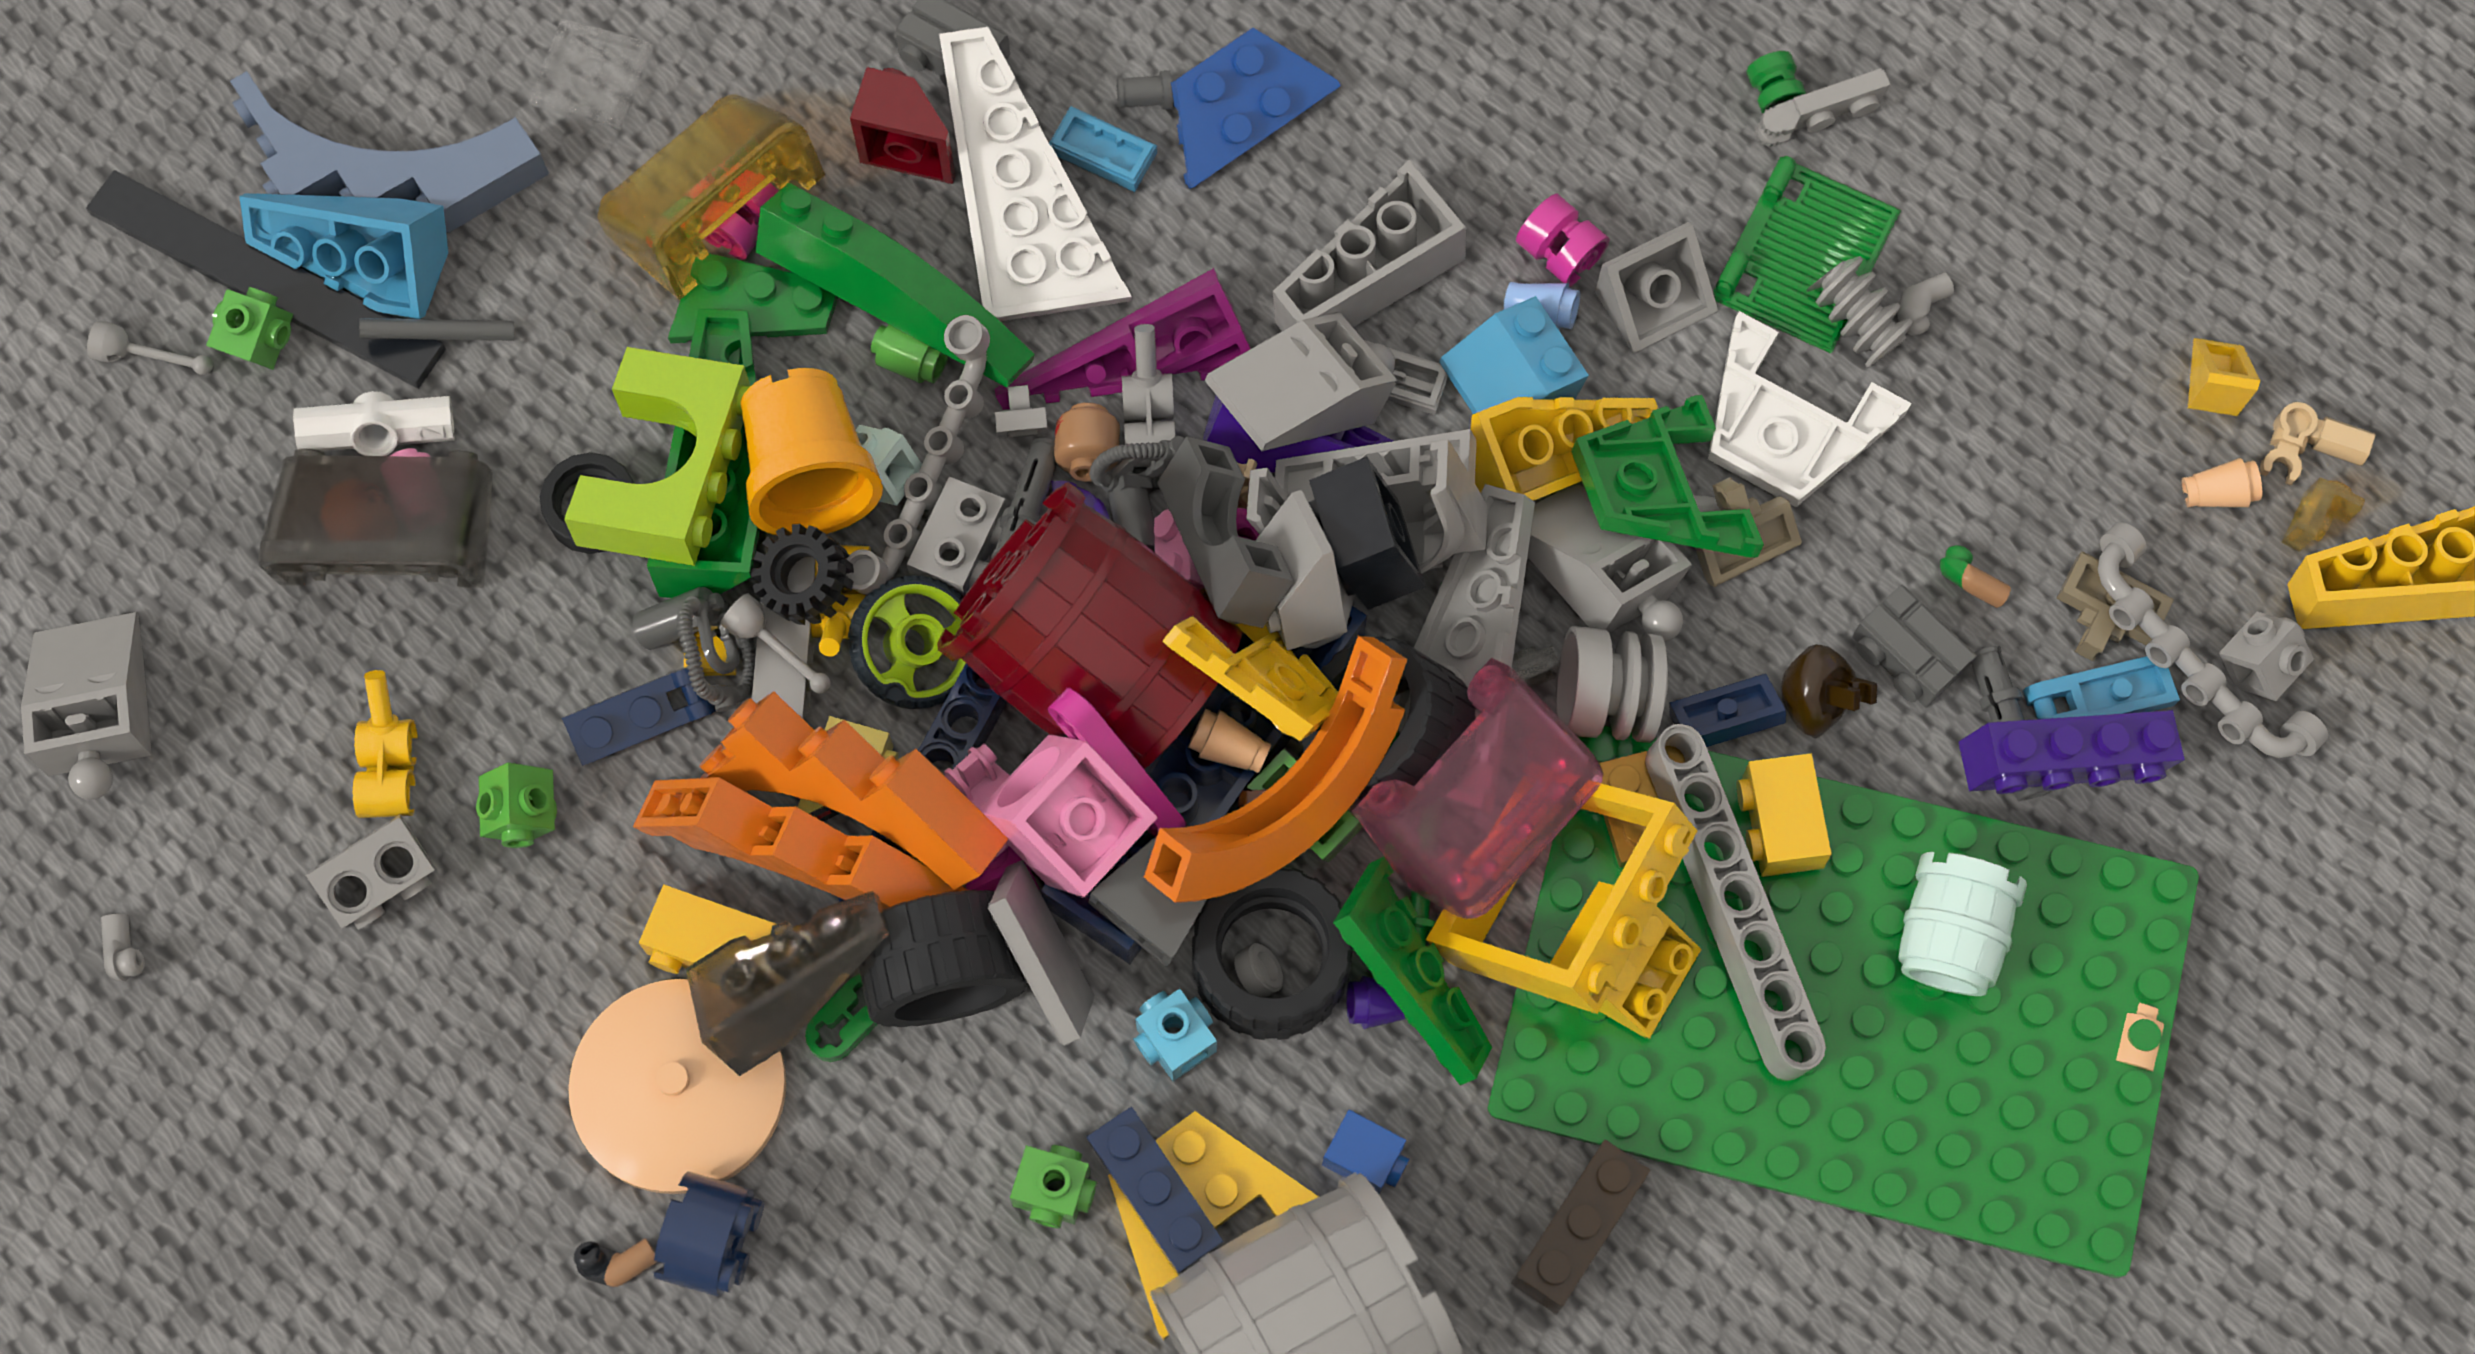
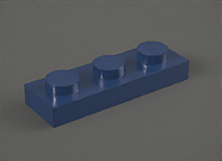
(1154, 1190)

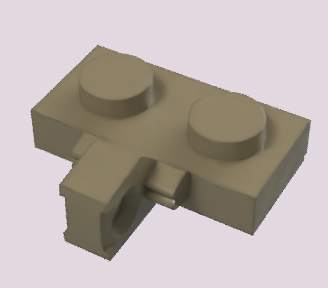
(1774, 523)
(2086, 593)

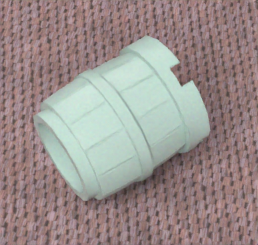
(1959, 924)

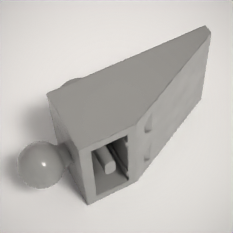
(1306, 382)
(1604, 572)
(86, 701)

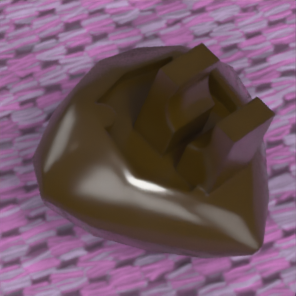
(1821, 688)

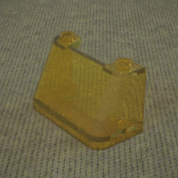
(701, 182)

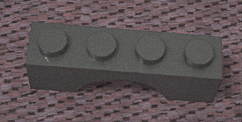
(1238, 573)

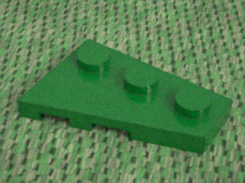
(775, 299)

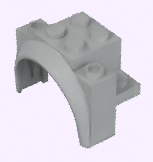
(1426, 473)

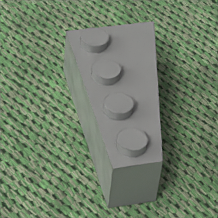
(1378, 257)

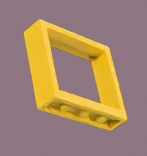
(1614, 929)

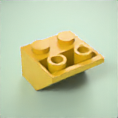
(1650, 973)

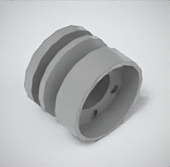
(1620, 684)

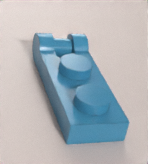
(2106, 690)

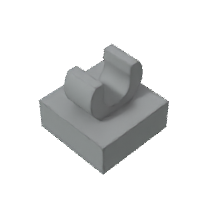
(1020, 419)

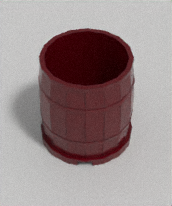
(1086, 613)

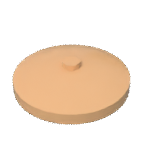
(661, 1101)

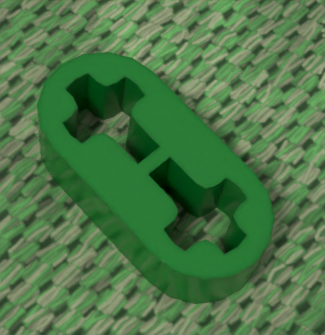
(832, 1014)

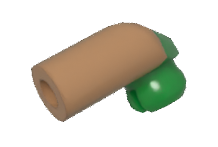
(1958, 569)

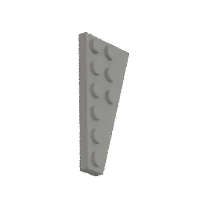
(1480, 595)

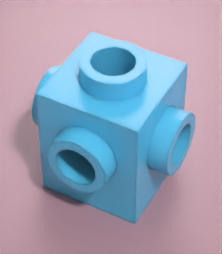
(1180, 1050)

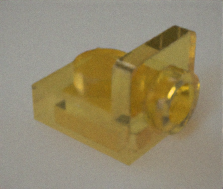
(2316, 511)

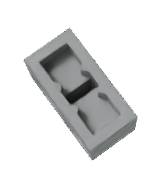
(365, 862)

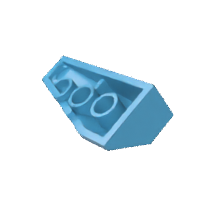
(369, 245)

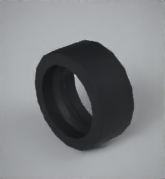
(567, 474)

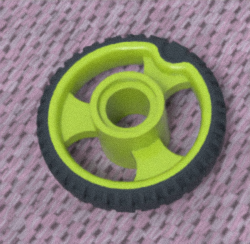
(888, 605)

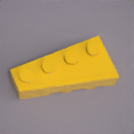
(2391, 578)

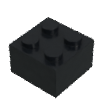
(1366, 533)

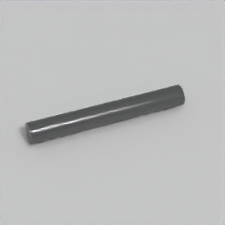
(436, 329)

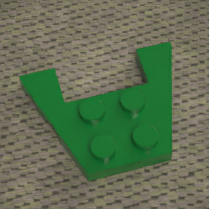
(1643, 491)

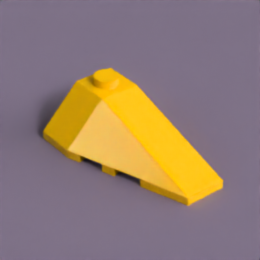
(1530, 441)

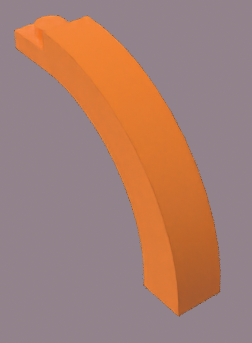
(1303, 803)

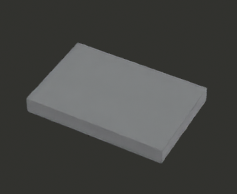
(1041, 952)

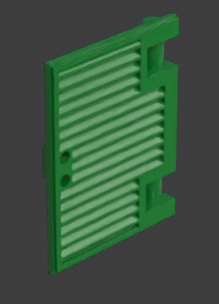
(1796, 244)

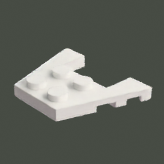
(1781, 437)

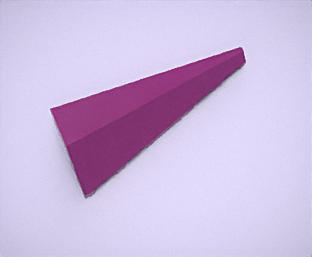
(1192, 333)

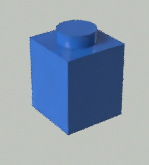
(1367, 1150)

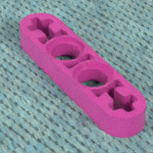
(1084, 723)

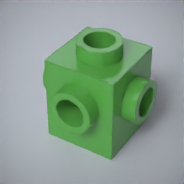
(250, 327)
(516, 804)
(1042, 1168)

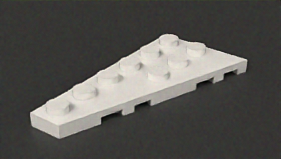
(1024, 215)

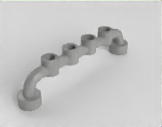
(969, 342)
(2169, 644)

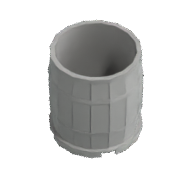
(1309, 1283)

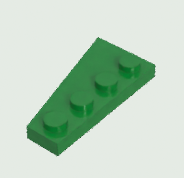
(1411, 973)

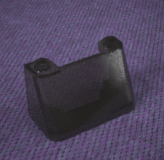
(378, 517)

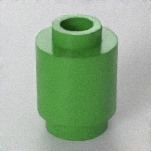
(907, 355)

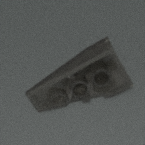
(765, 990)

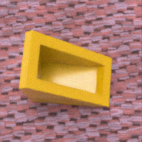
(2221, 377)

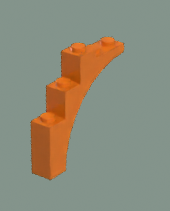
(840, 770)

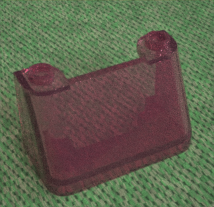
(1486, 800)

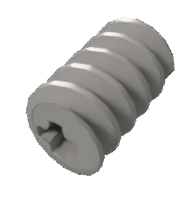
(1861, 309)

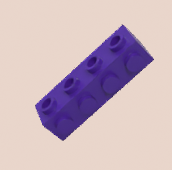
(2071, 751)

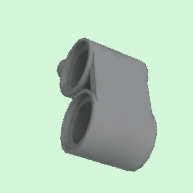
(1147, 396)

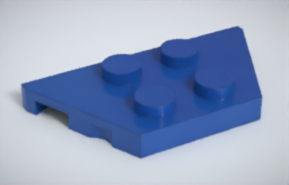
(1241, 99)

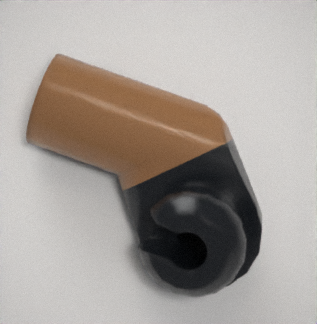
(611, 1267)

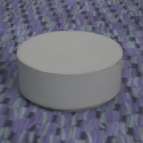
(1258, 970)

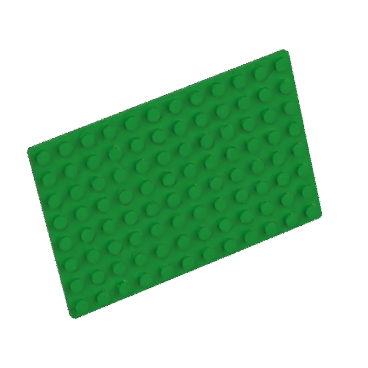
(1929, 1102)

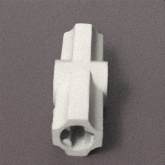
(374, 424)

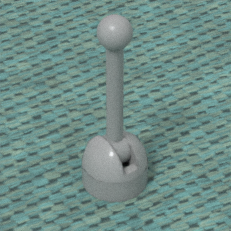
(111, 343)
(748, 619)

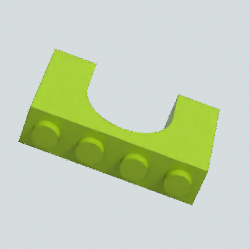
(673, 515)

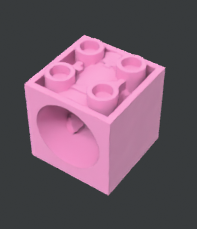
(1068, 814)

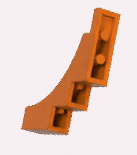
(785, 840)

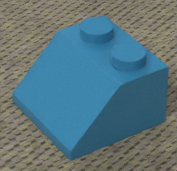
(1513, 357)

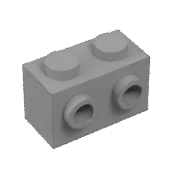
(958, 536)

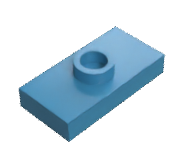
(1103, 149)

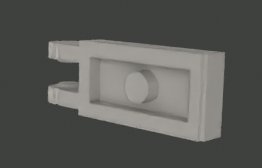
(1820, 107)

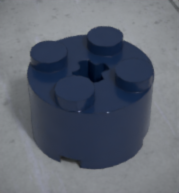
(706, 1235)

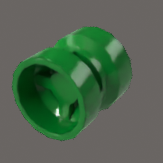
(1775, 78)

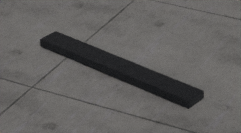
(238, 266)

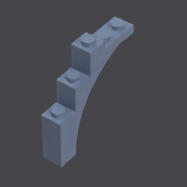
(459, 176)

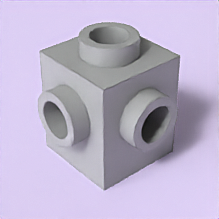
(2266, 655)

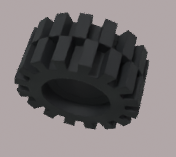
(783, 556)

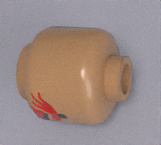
(1082, 436)

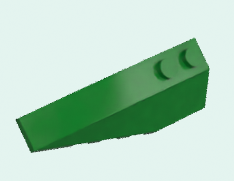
(878, 276)
(731, 551)

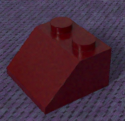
(899, 127)

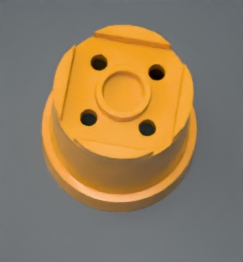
(805, 455)

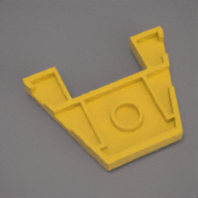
(1263, 675)
(1222, 1180)

